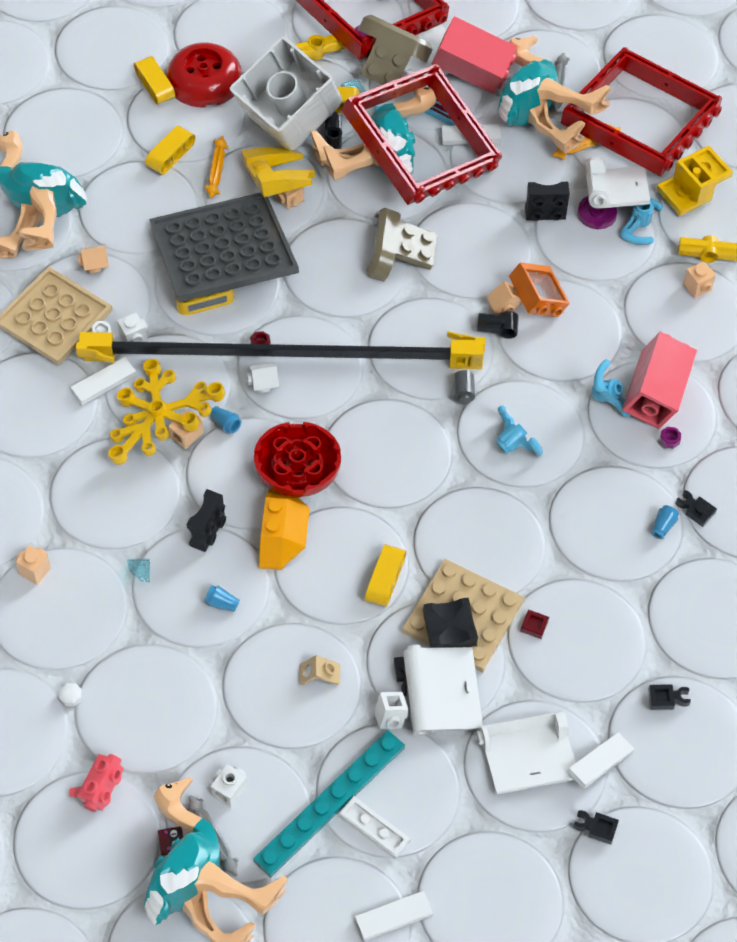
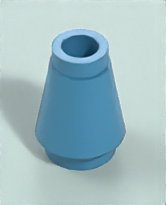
(226, 420)
(664, 521)
(221, 599)

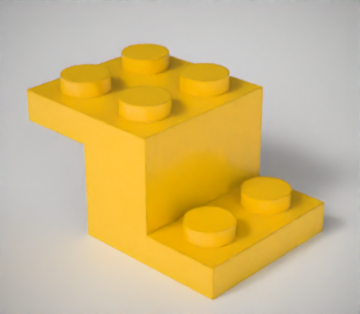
(694, 180)

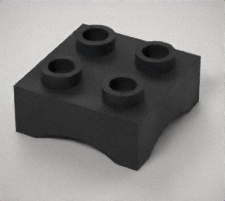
(547, 201)
(207, 521)
(450, 624)

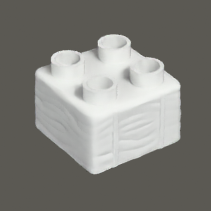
(287, 94)

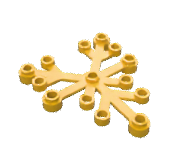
(158, 410)

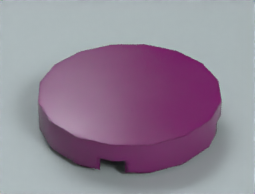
(594, 217)

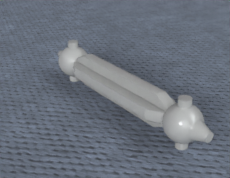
(561, 70)
(229, 864)

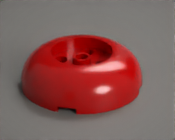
(213, 74)
(297, 447)

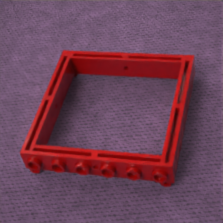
(434, 13)
(662, 79)
(410, 191)

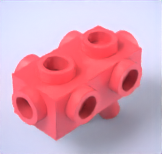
(99, 782)

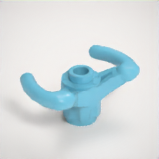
(640, 217)
(608, 390)
(514, 436)

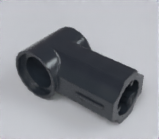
(333, 130)
(504, 324)

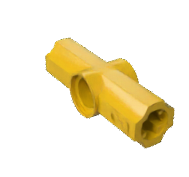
(319, 45)
(707, 248)

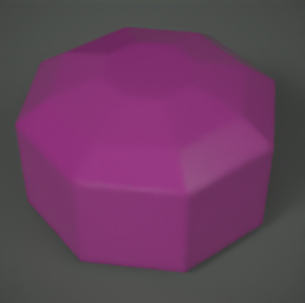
(670, 437)

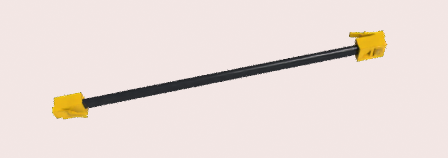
(463, 353)

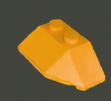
(282, 530)

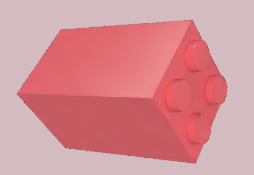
(475, 55)
(659, 380)

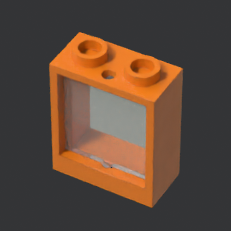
(539, 289)

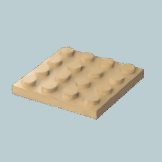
(53, 315)
(491, 608)

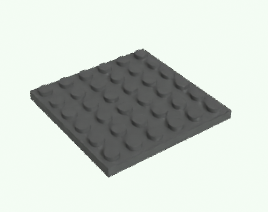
(223, 246)

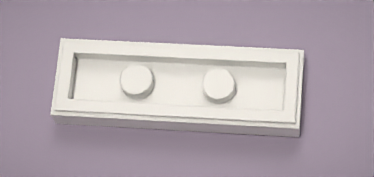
(452, 136)
(103, 381)
(600, 760)
(374, 827)
(394, 916)

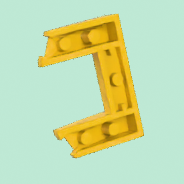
(269, 182)

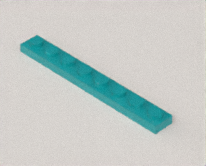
(328, 803)

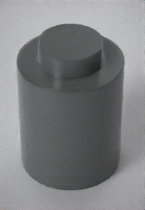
(464, 386)

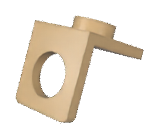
(321, 669)

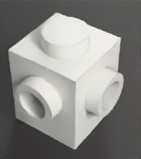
(132, 328)
(263, 377)
(391, 710)
(229, 785)

